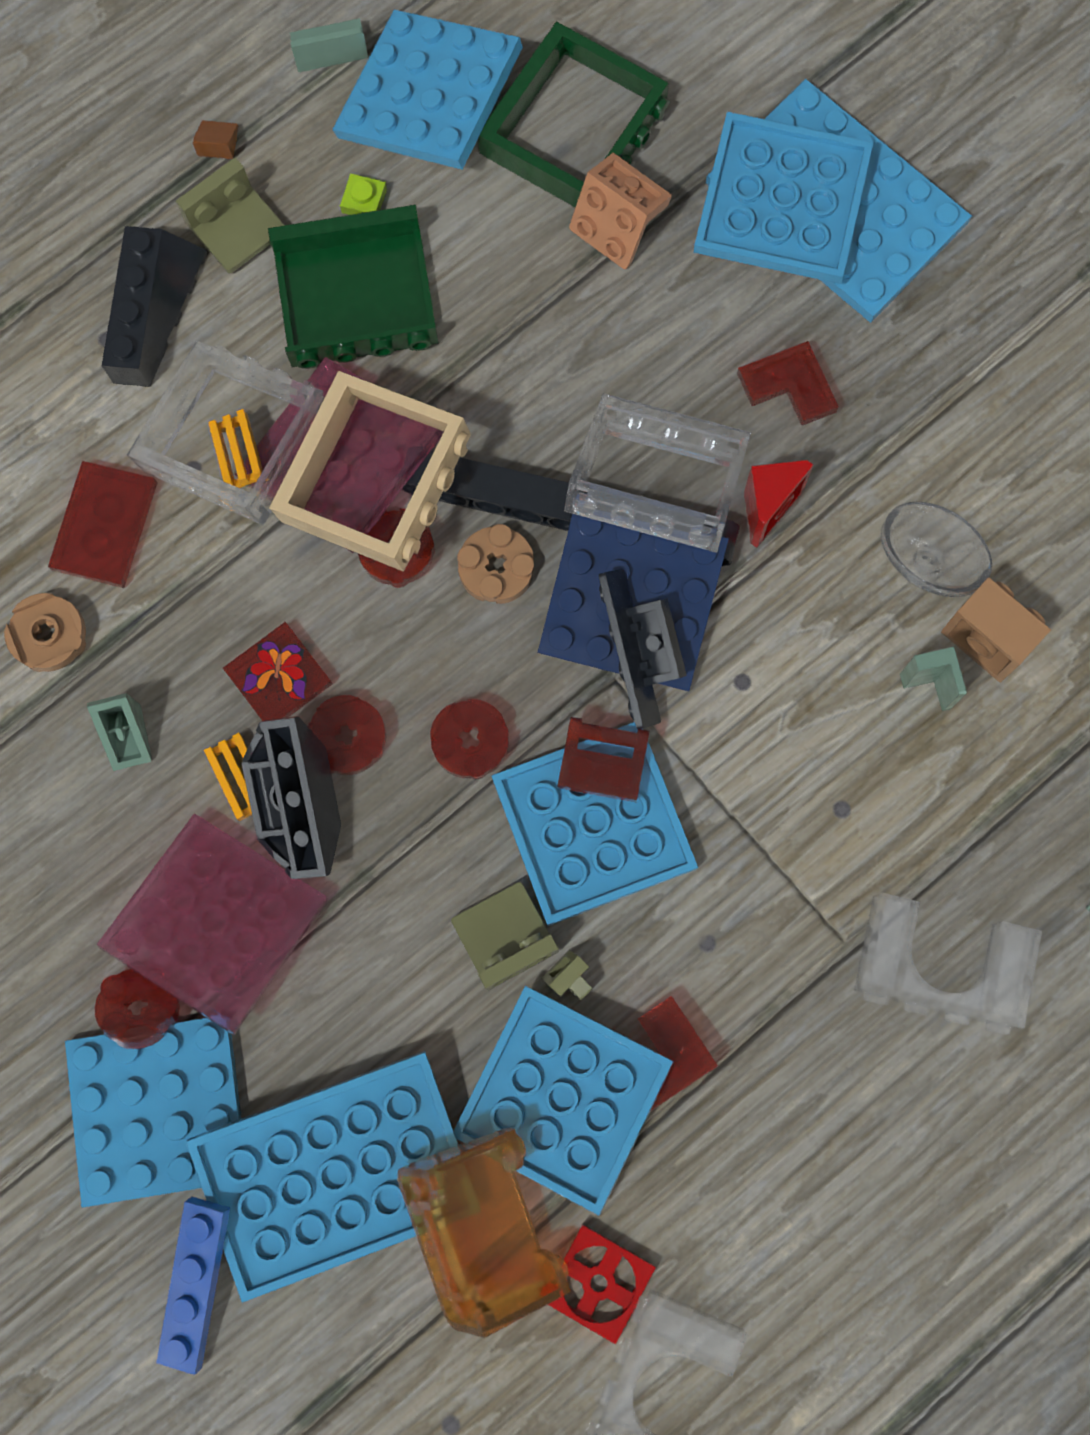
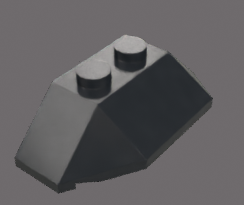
(292, 797)

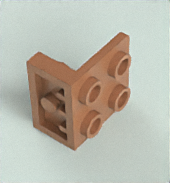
(616, 209)

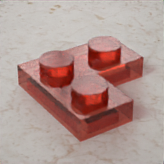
(794, 373)
(679, 1042)

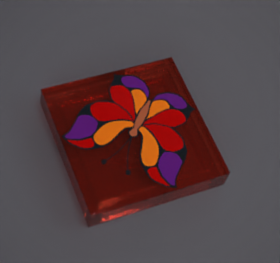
(277, 674)

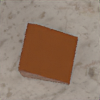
(216, 139)

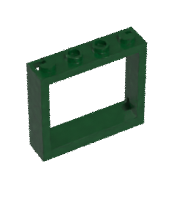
(556, 44)

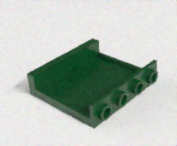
(353, 286)

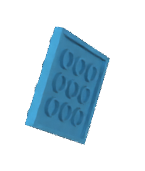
(428, 88)
(783, 197)
(590, 846)
(569, 1094)
(144, 1105)

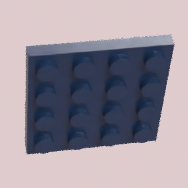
(654, 571)

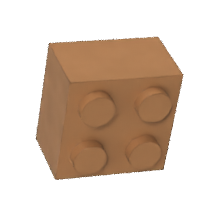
(996, 629)

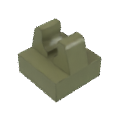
(567, 975)

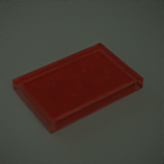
(102, 524)

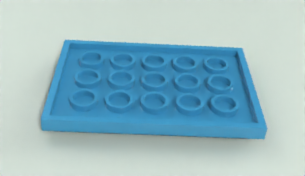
(900, 213)
(320, 1173)

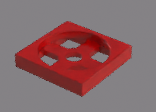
(642, 1269)

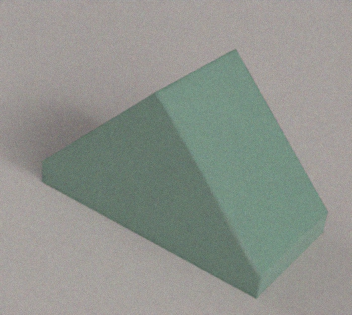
(121, 730)

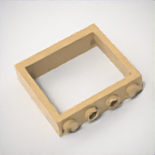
(319, 444)

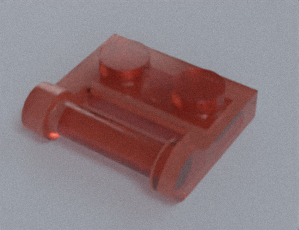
(600, 772)

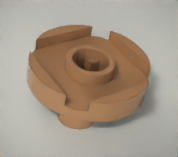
(499, 543)
(66, 641)

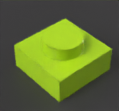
(362, 195)

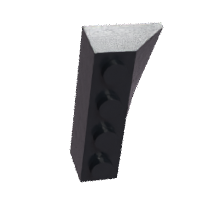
(147, 301)

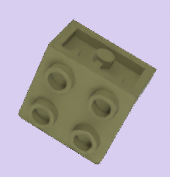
(228, 216)
(504, 936)

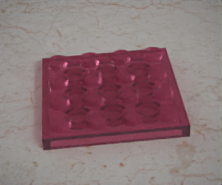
(368, 463)
(213, 923)

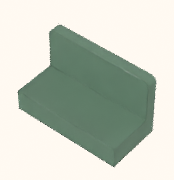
(328, 45)
(940, 668)

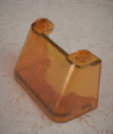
(480, 1234)

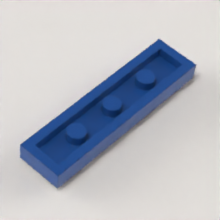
(193, 1285)

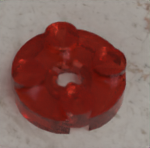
(416, 566)
(359, 716)
(464, 717)
(119, 1022)

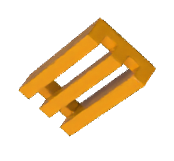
(228, 425)
(224, 747)

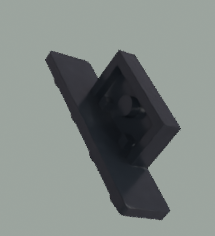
(644, 646)

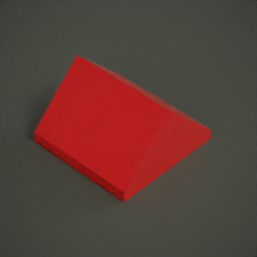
(771, 493)

